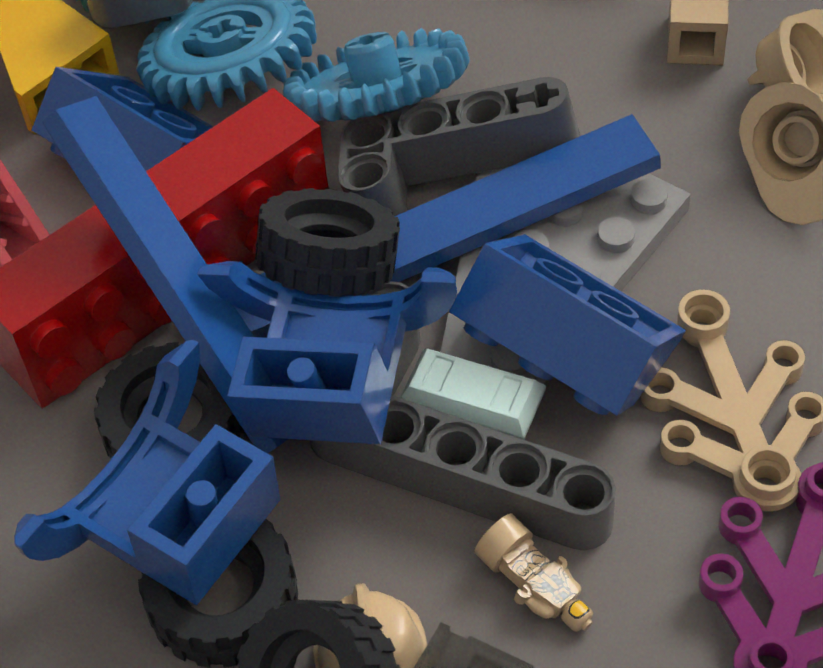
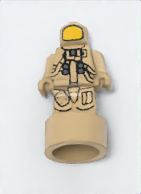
(544, 585)

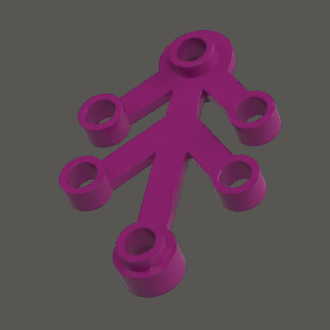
(789, 589)

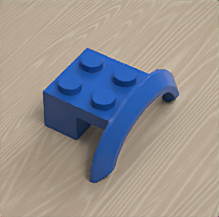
(325, 358)
(164, 497)

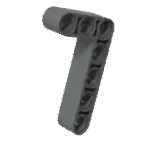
(491, 465)

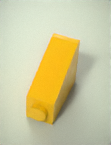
(47, 36)

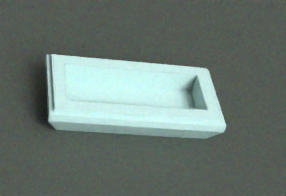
(474, 392)

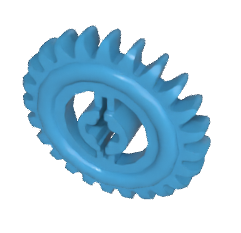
(229, 48)
(377, 75)

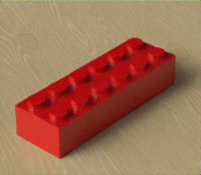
(79, 294)

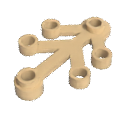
(736, 409)

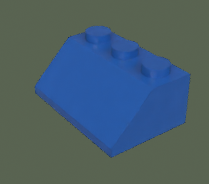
(146, 124)
(565, 323)

